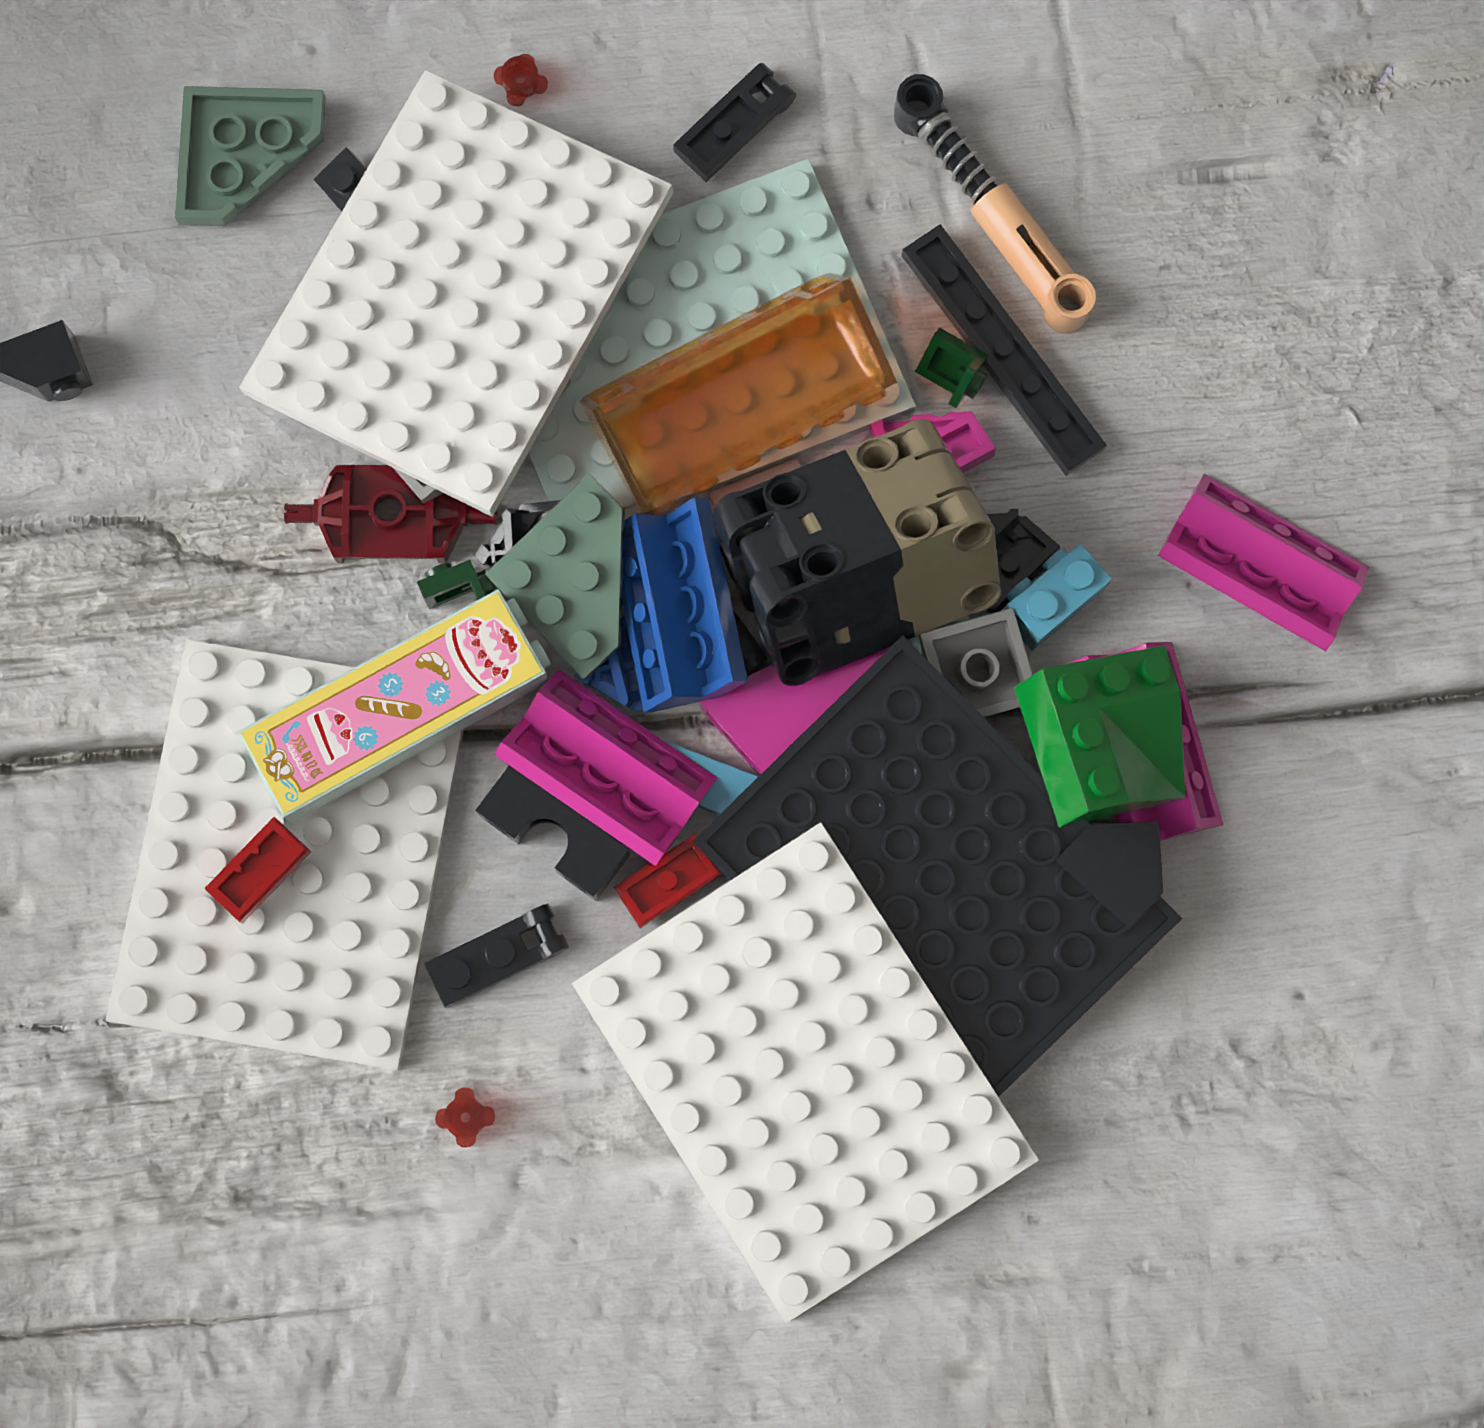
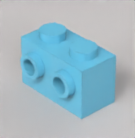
(1056, 596)

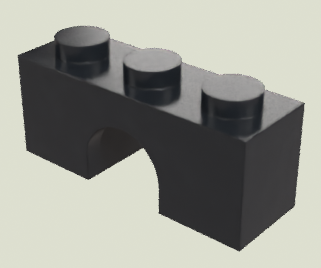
(591, 853)

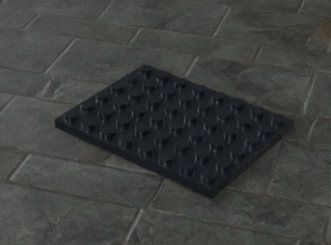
(952, 853)

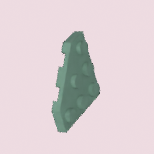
(239, 146)
(571, 576)

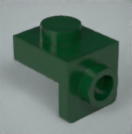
(953, 366)
(448, 582)

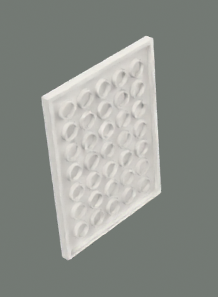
(457, 291)
(340, 940)
(804, 1072)

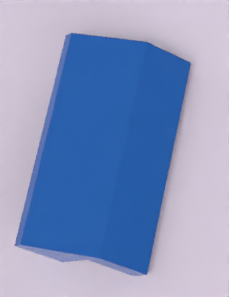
(679, 608)

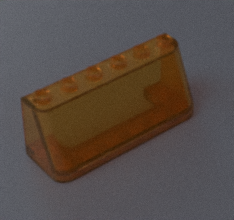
(739, 391)

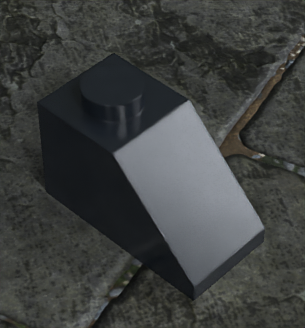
(45, 363)

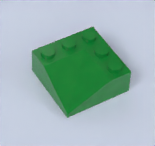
(1106, 734)

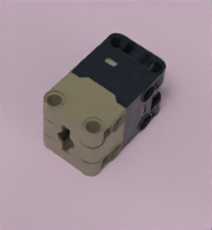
(859, 551)

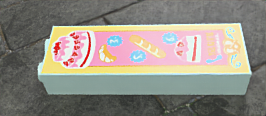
(395, 705)

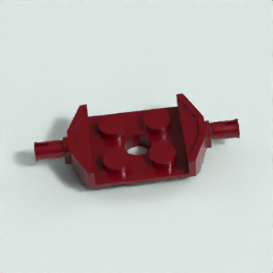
(353, 531)

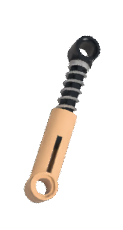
(996, 208)

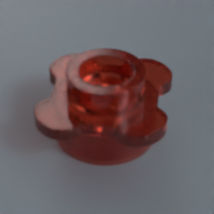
(517, 67)
(451, 1117)

